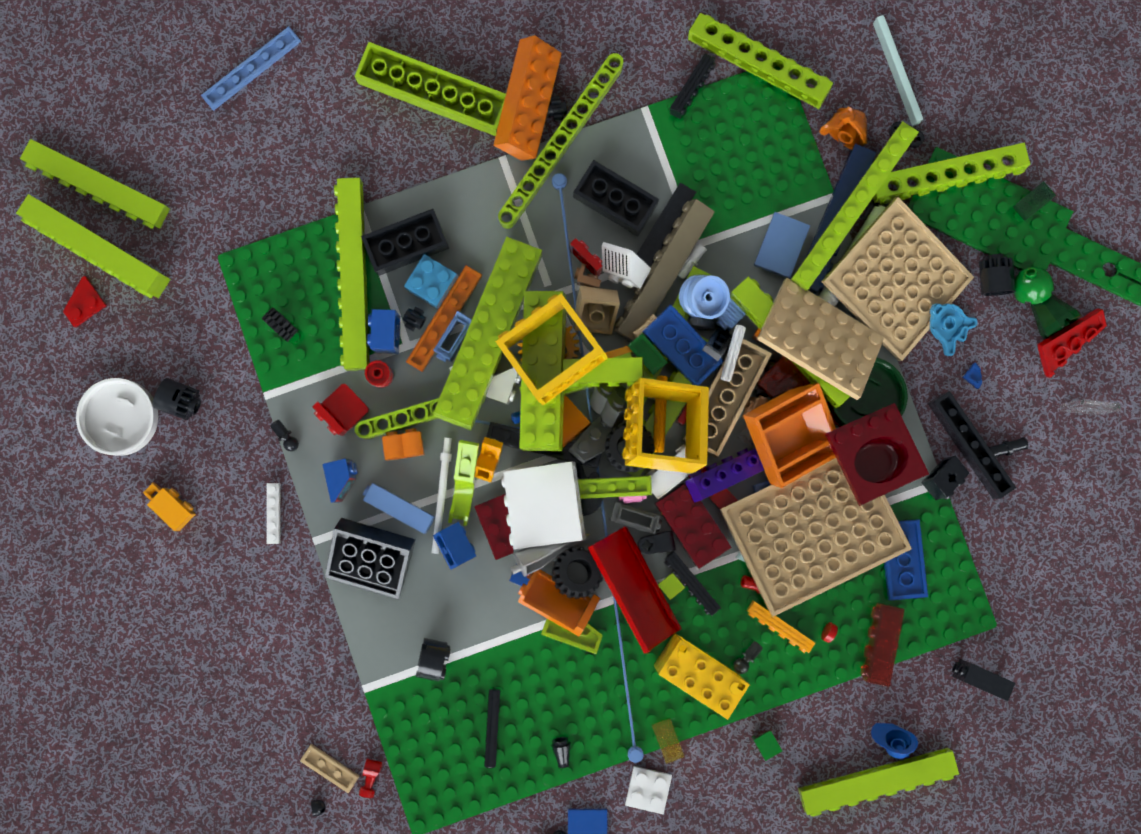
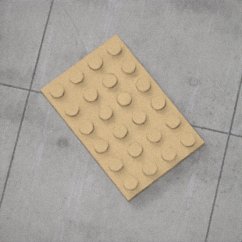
(821, 338)

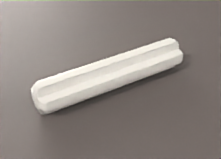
(733, 352)

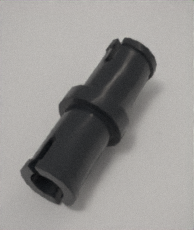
(1008, 447)

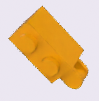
(169, 506)

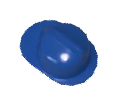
(896, 741)

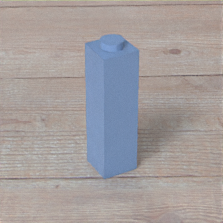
(398, 508)

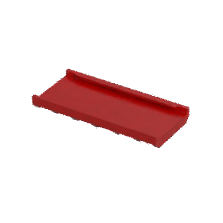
(634, 588)

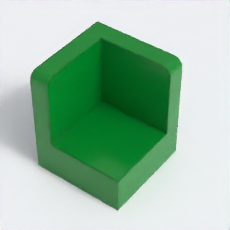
(767, 745)

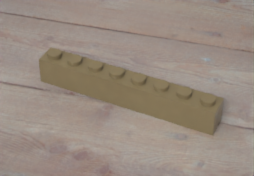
(665, 268)

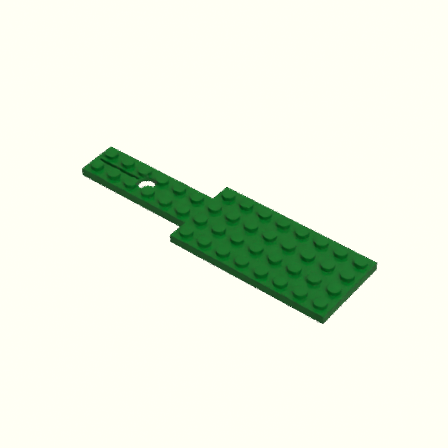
(986, 220)

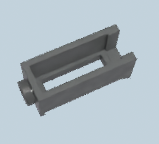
(655, 522)

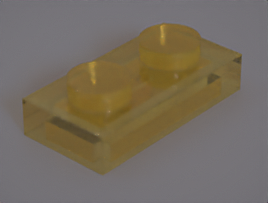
(668, 741)

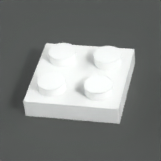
(648, 790)

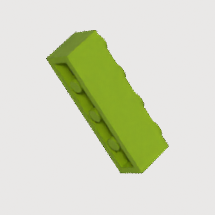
(610, 371)

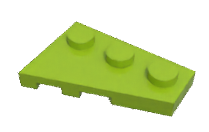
(588, 640)

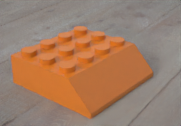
(792, 434)

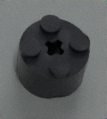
(432, 660)

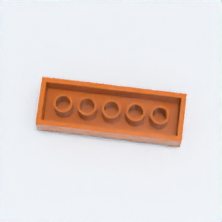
(527, 98)

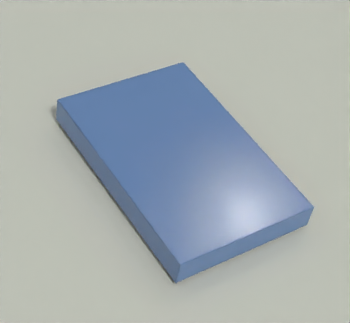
(781, 245)

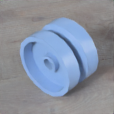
(704, 296)

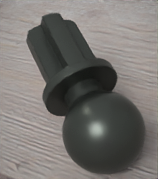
(742, 664)

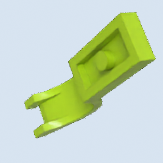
(464, 481)

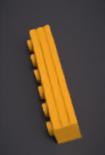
(781, 627)

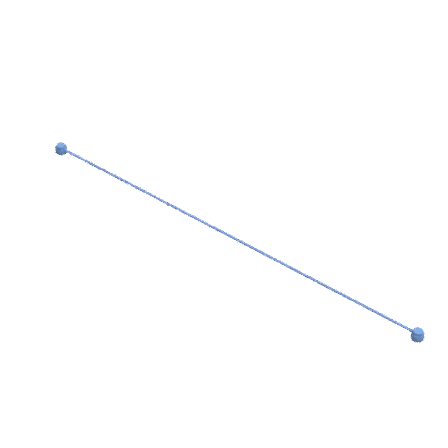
(634, 753)

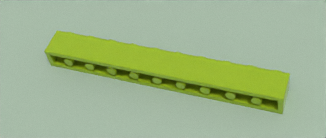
(854, 206)
(352, 274)

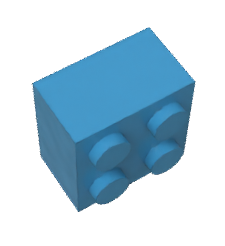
(431, 281)

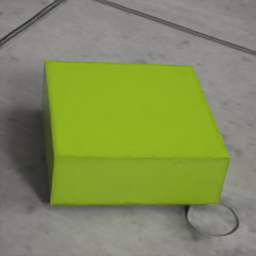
(671, 586)

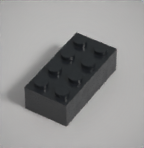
(615, 198)
(405, 242)

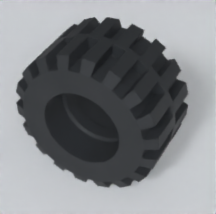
(613, 454)
(562, 580)

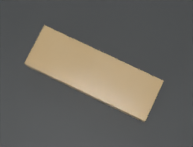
(329, 768)

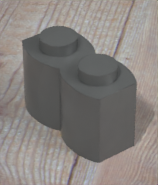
(608, 404)

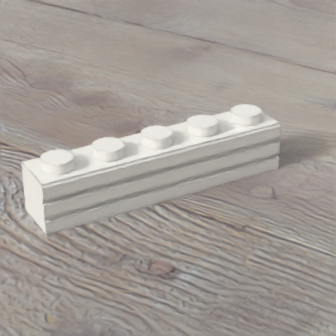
(273, 513)

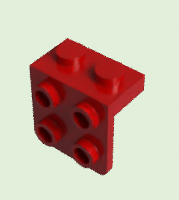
(341, 410)

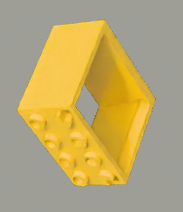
(571, 374)
(696, 425)
(701, 676)

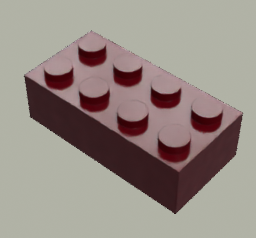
(693, 526)

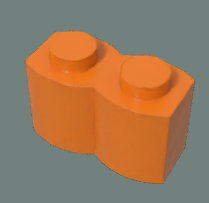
(403, 445)

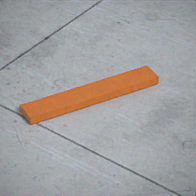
(452, 303)

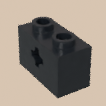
(945, 478)

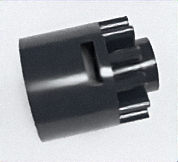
(997, 275)
(177, 399)

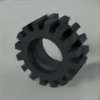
(279, 324)

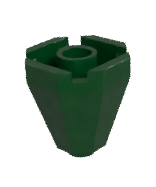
(1053, 316)

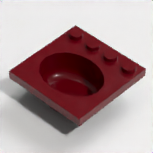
(876, 454)

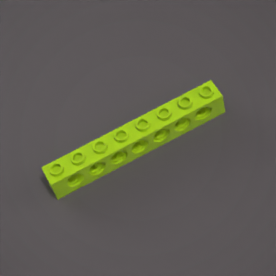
(763, 69)
(1015, 154)

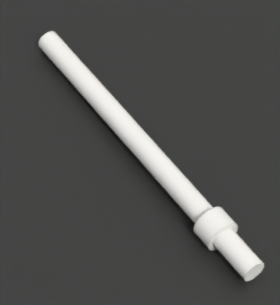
(445, 457)

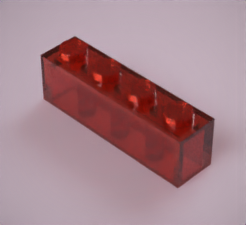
(882, 645)

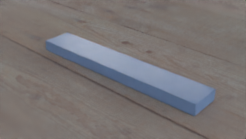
(251, 68)

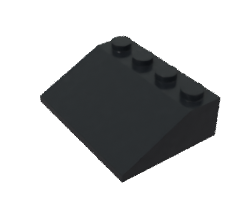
(369, 558)

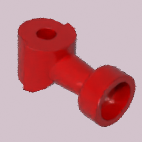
(371, 770)

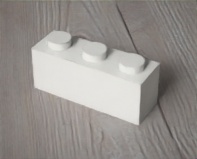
(665, 480)

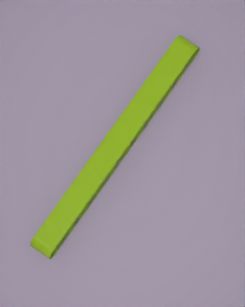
(562, 132)

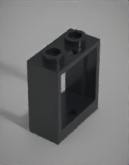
(983, 679)

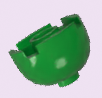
(1033, 285)

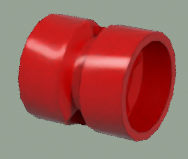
(379, 374)

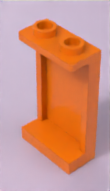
(546, 600)

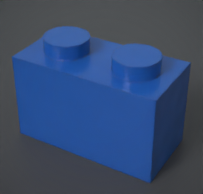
(454, 545)

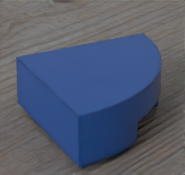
(974, 376)

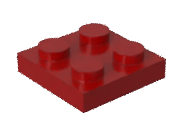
(581, 252)

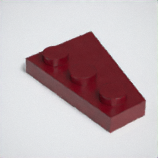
(494, 523)

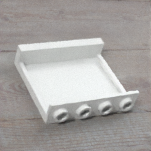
(543, 505)

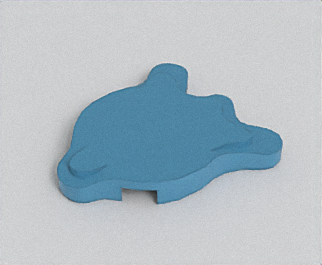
(950, 324)

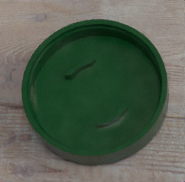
(881, 390)

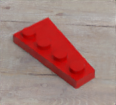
(1068, 341)

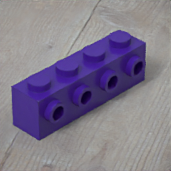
(724, 475)

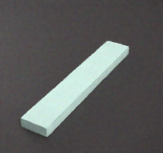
(898, 71)

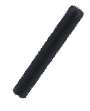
(492, 728)

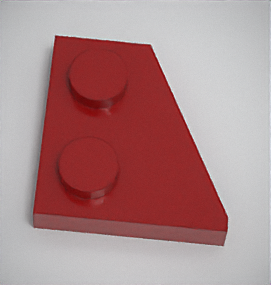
(83, 303)

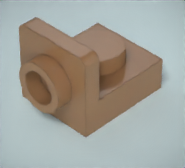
(589, 280)

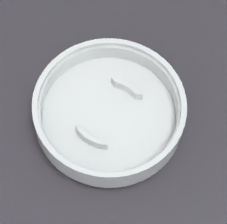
(116, 417)

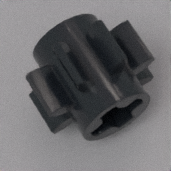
(557, 108)
(414, 318)

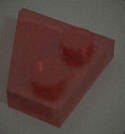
(782, 378)

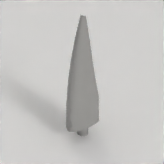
(535, 558)

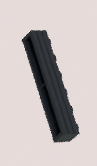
(692, 86)
(689, 580)

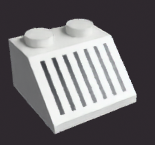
(623, 266)

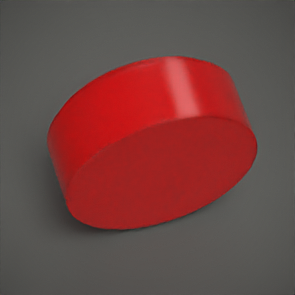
(829, 632)

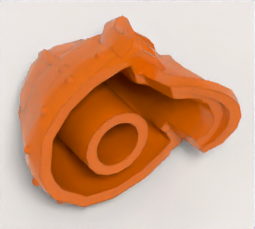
(848, 126)

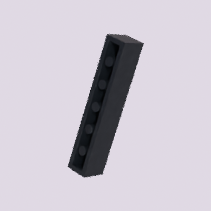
(971, 445)

